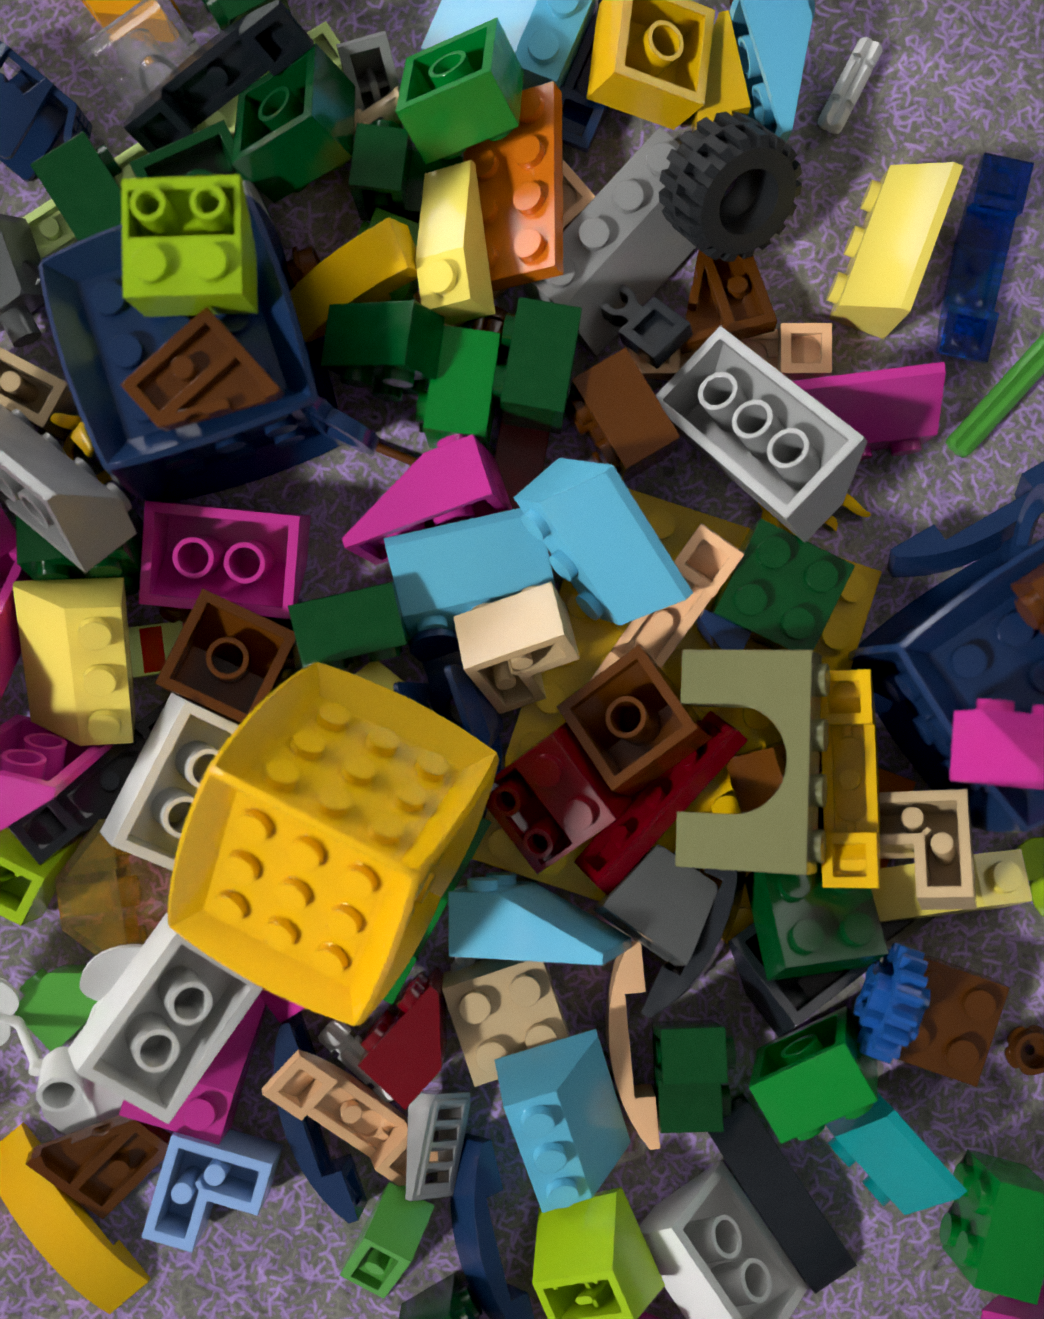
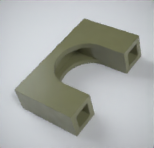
(784, 830)

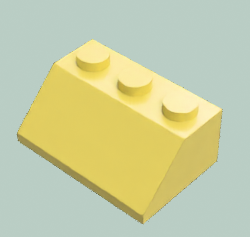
(892, 246)
(77, 658)

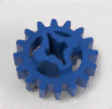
(892, 1003)

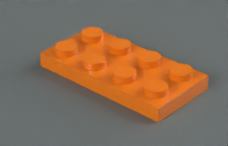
(524, 192)

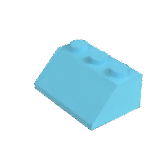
(601, 541)
(462, 566)
(563, 1117)

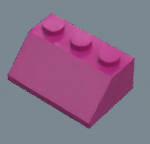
(885, 406)
(230, 551)
(37, 766)

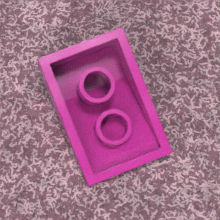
(439, 488)
(998, 745)
(215, 1098)

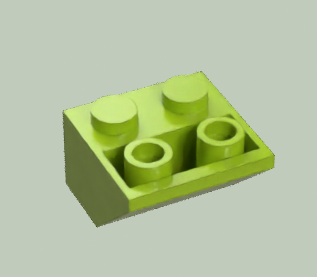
(188, 246)
(25, 884)
(594, 1261)

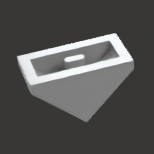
(370, 68)

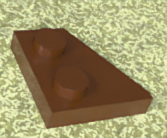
(727, 297)
(199, 377)
(101, 1161)

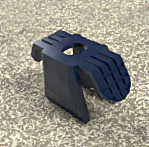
(33, 115)
(444, 669)

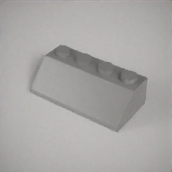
(616, 243)
(763, 432)
(59, 494)

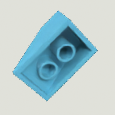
(540, 31)
(772, 53)
(526, 923)

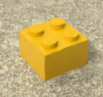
(651, 58)

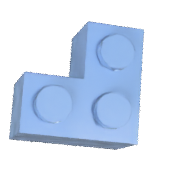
(204, 1173)

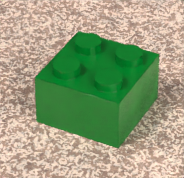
(461, 92)
(462, 393)
(814, 1077)
(997, 1227)

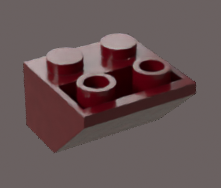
(553, 799)
(410, 1046)

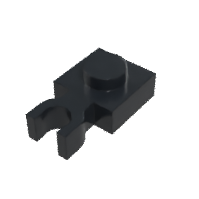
(649, 330)

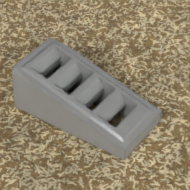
(422, 1123)

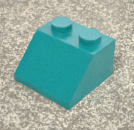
(894, 1158)

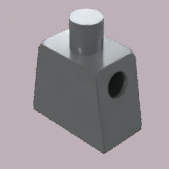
(19, 281)
(661, 905)

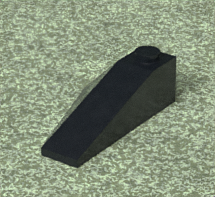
(792, 1000)

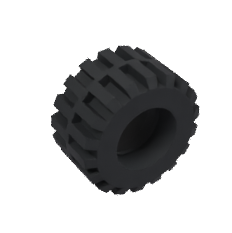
(708, 165)

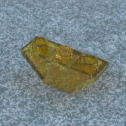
(99, 895)

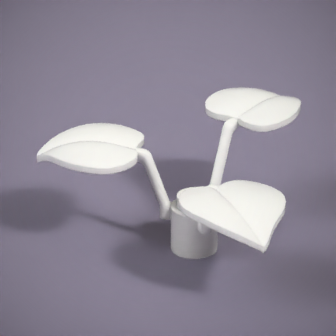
(64, 1096)

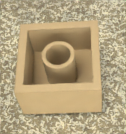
(502, 1011)

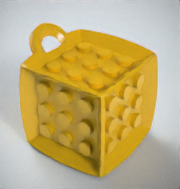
(328, 839)

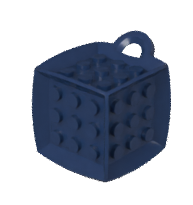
(107, 339)
(958, 648)

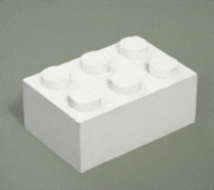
(164, 781)
(162, 1024)

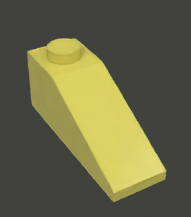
(453, 247)
(999, 884)

